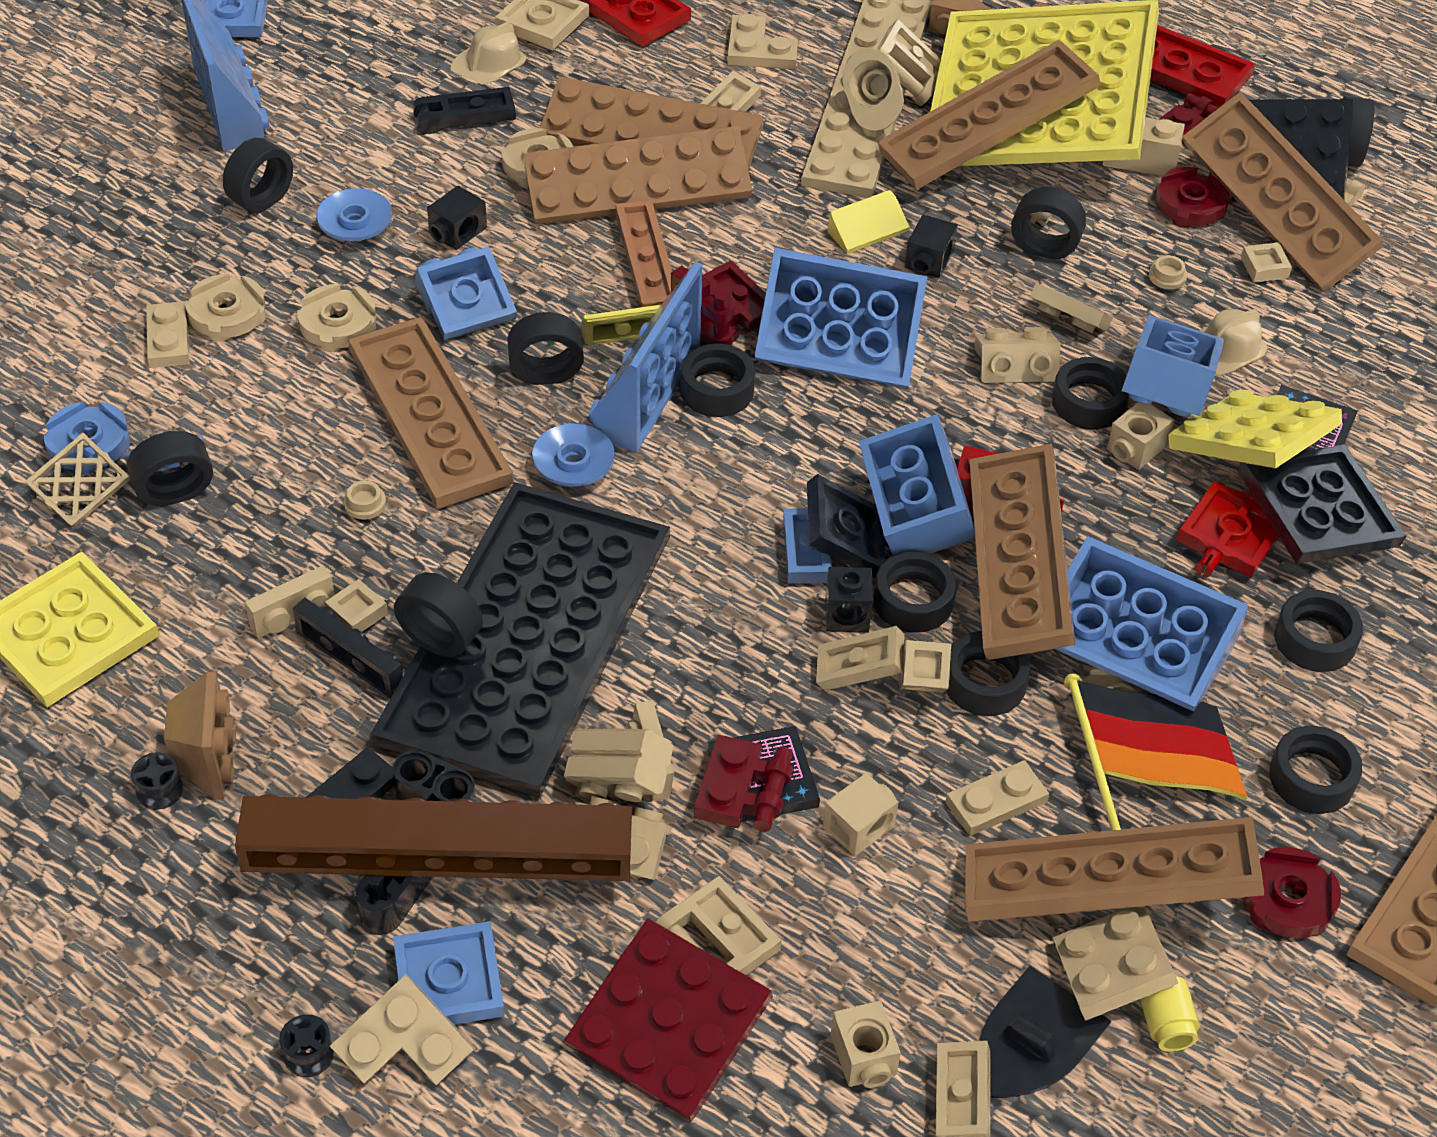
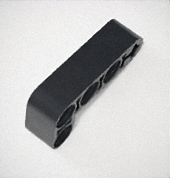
(436, 783)

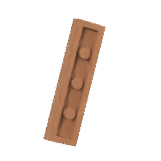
(645, 251)

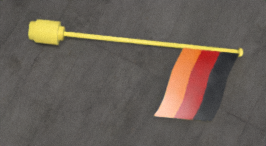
(1156, 745)

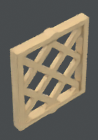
(60, 459)

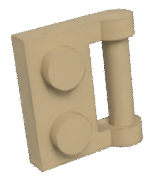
(918, 60)
(726, 923)

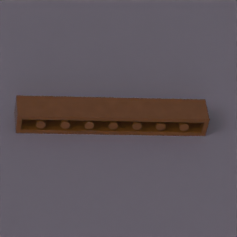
(434, 838)

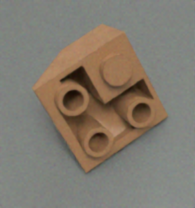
(200, 733)

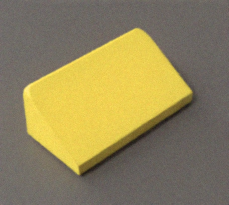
(867, 222)
(615, 325)

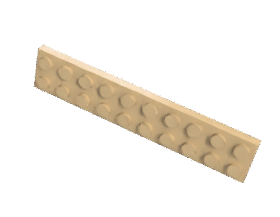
(844, 153)

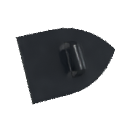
(1037, 1036)

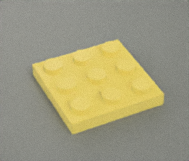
(1255, 428)
(69, 628)

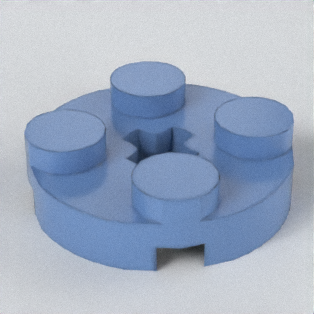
(103, 421)

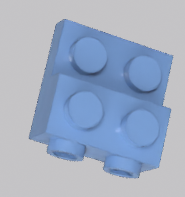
(465, 292)

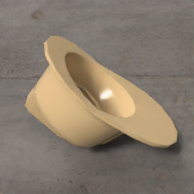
(490, 55)
(872, 89)
(1241, 339)

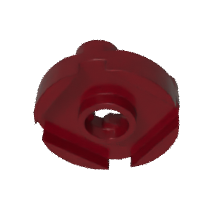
(1207, 200)
(1297, 916)

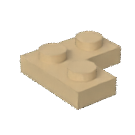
(751, 47)
(405, 1021)

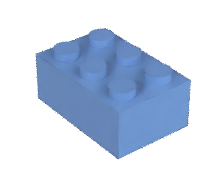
(1173, 366)
(917, 488)

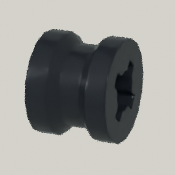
(149, 772)
(305, 1033)

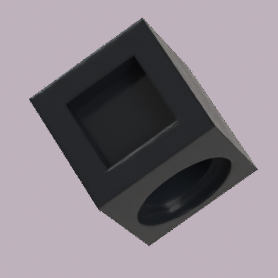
(456, 217)
(930, 246)
(848, 599)

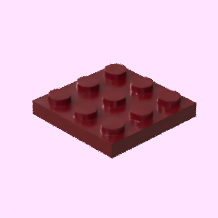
(669, 1019)

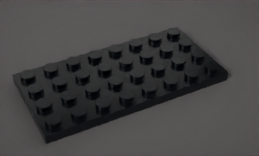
(553, 604)

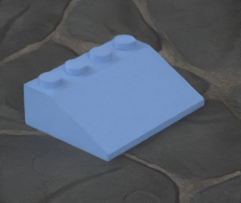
(223, 77)
(840, 318)
(651, 367)
(1149, 623)

